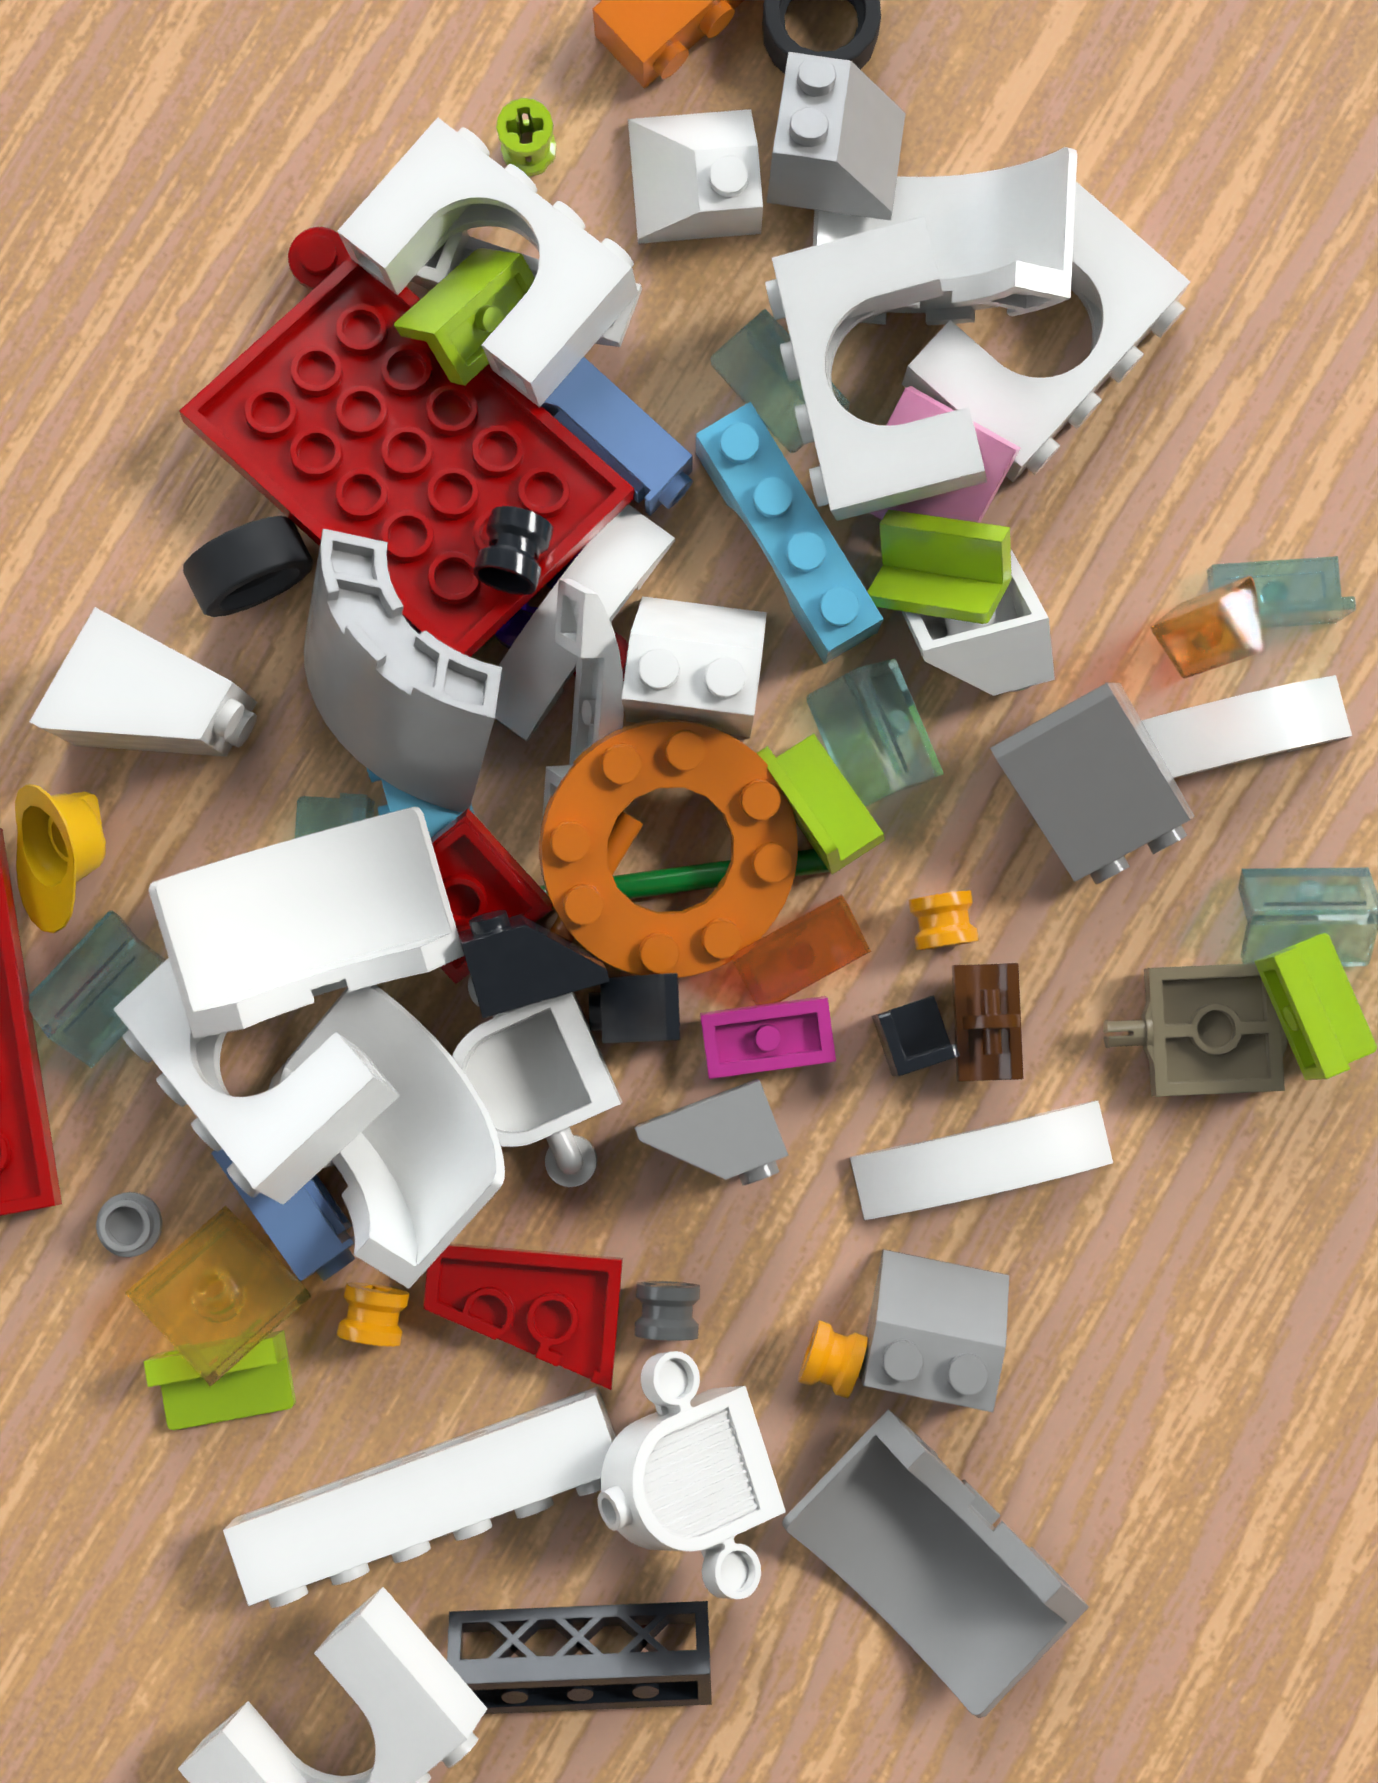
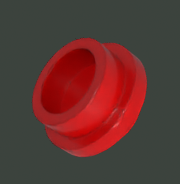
(316, 255)

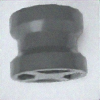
(667, 1310)

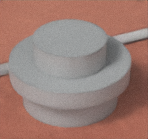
(129, 1224)

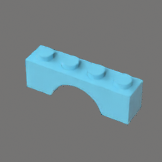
(790, 531)

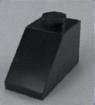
(523, 963)
(637, 1009)

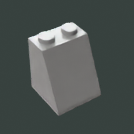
(1095, 783)

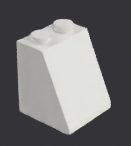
(694, 664)
(141, 696)

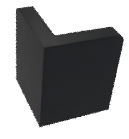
(914, 1036)

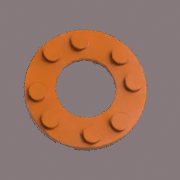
(604, 784)

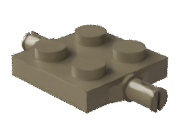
(1207, 1031)

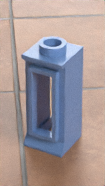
(622, 436)
(305, 1229)

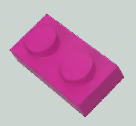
(768, 1037)

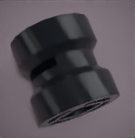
(513, 550)

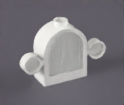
(538, 1078)
(692, 1475)

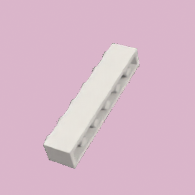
(420, 1498)

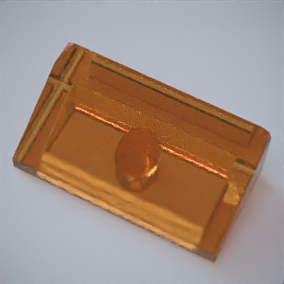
(1212, 629)
(801, 952)

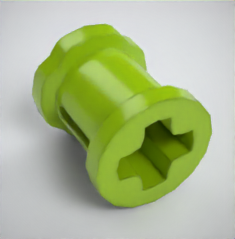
(510, 130)

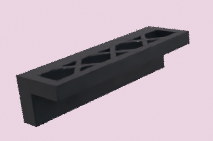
(590, 1678)

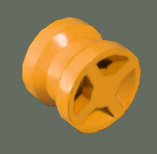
(943, 920)
(373, 1314)
(833, 1359)

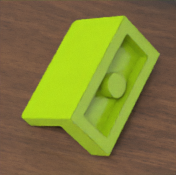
(467, 309)
(942, 566)
(823, 803)
(1316, 1007)
(250, 1388)

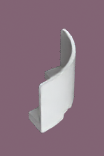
(992, 234)
(305, 920)
(426, 1157)

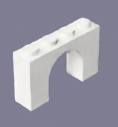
(455, 186)
(823, 297)
(1127, 297)
(273, 1136)
(399, 1681)

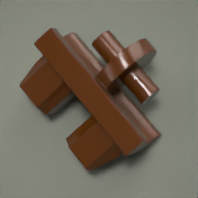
(987, 1022)

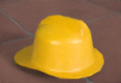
(56, 847)

